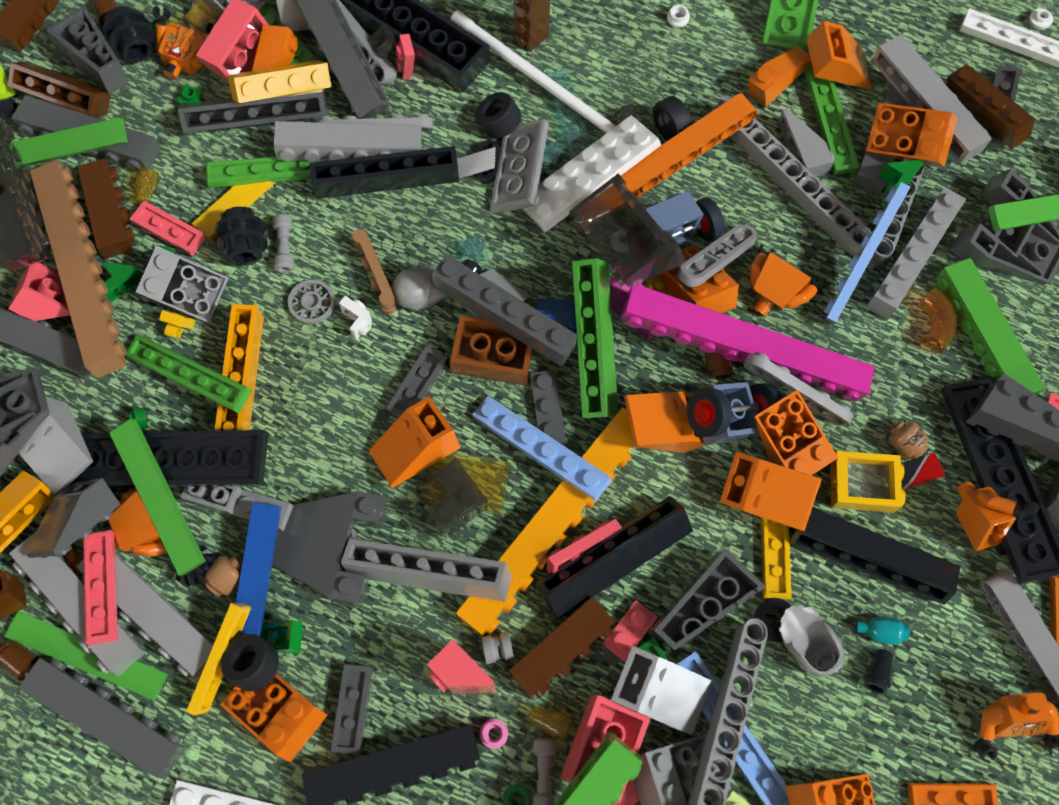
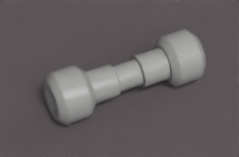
(283, 261)
(544, 749)

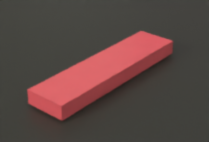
(100, 588)

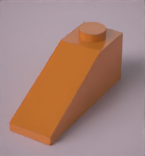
(275, 47)
(777, 75)

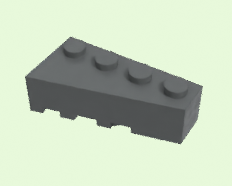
(86, 48)
(1019, 415)
(705, 600)

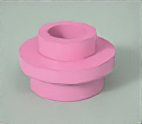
(487, 726)

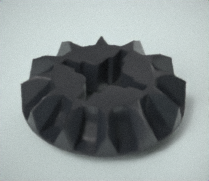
(199, 572)
(770, 608)

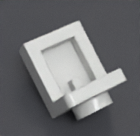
(358, 313)

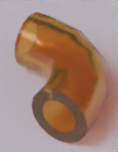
(942, 320)

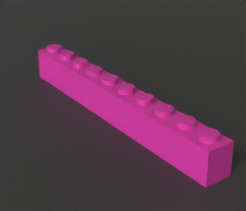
(738, 339)

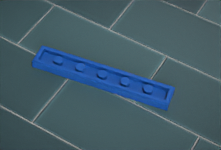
(258, 565)

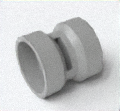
(491, 651)

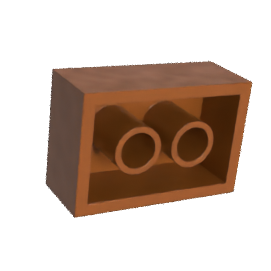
(489, 352)

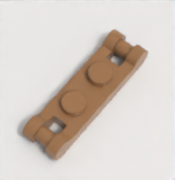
(372, 263)

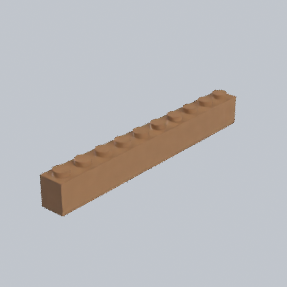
(78, 270)

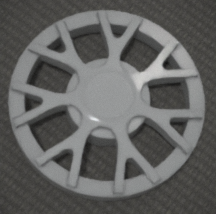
(311, 301)

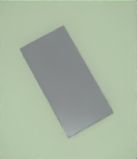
(519, 167)

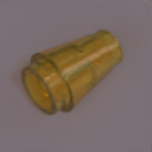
(145, 184)
(551, 722)

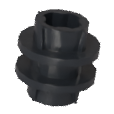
(129, 34)
(241, 236)

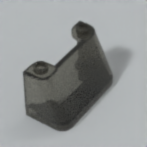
(626, 234)

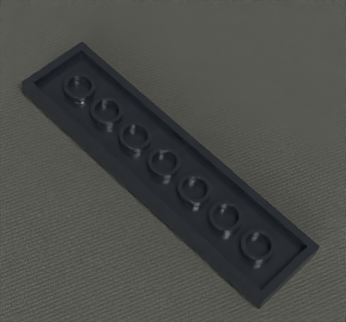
(186, 458)
(1002, 466)

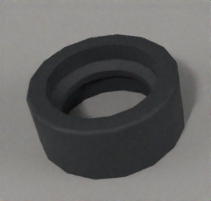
(671, 117)

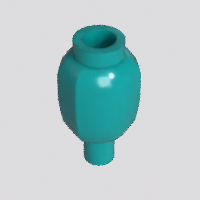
(885, 630)

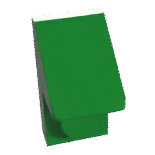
(899, 172)
(122, 280)
(284, 636)

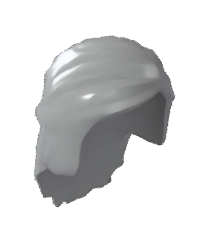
(415, 288)
(811, 641)

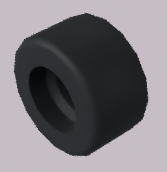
(498, 115)
(238, 655)

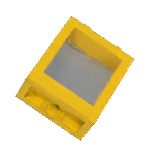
(867, 482)

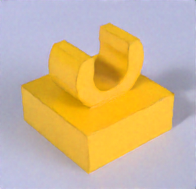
(175, 323)

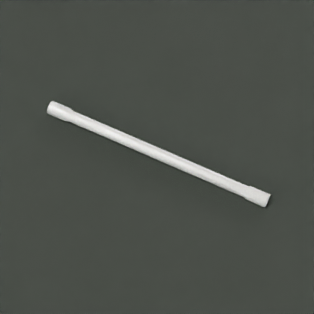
(533, 73)

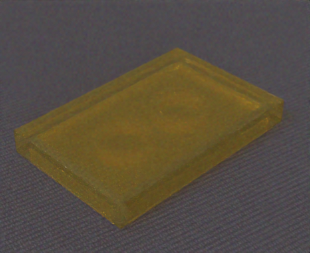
(487, 474)

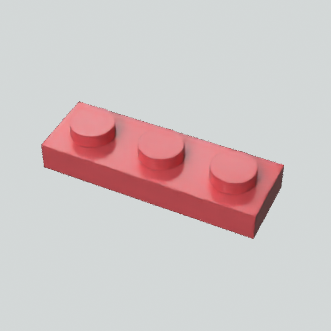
(168, 228)
(580, 544)

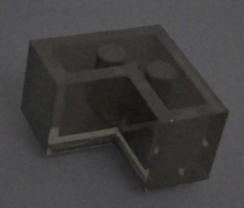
(462, 502)

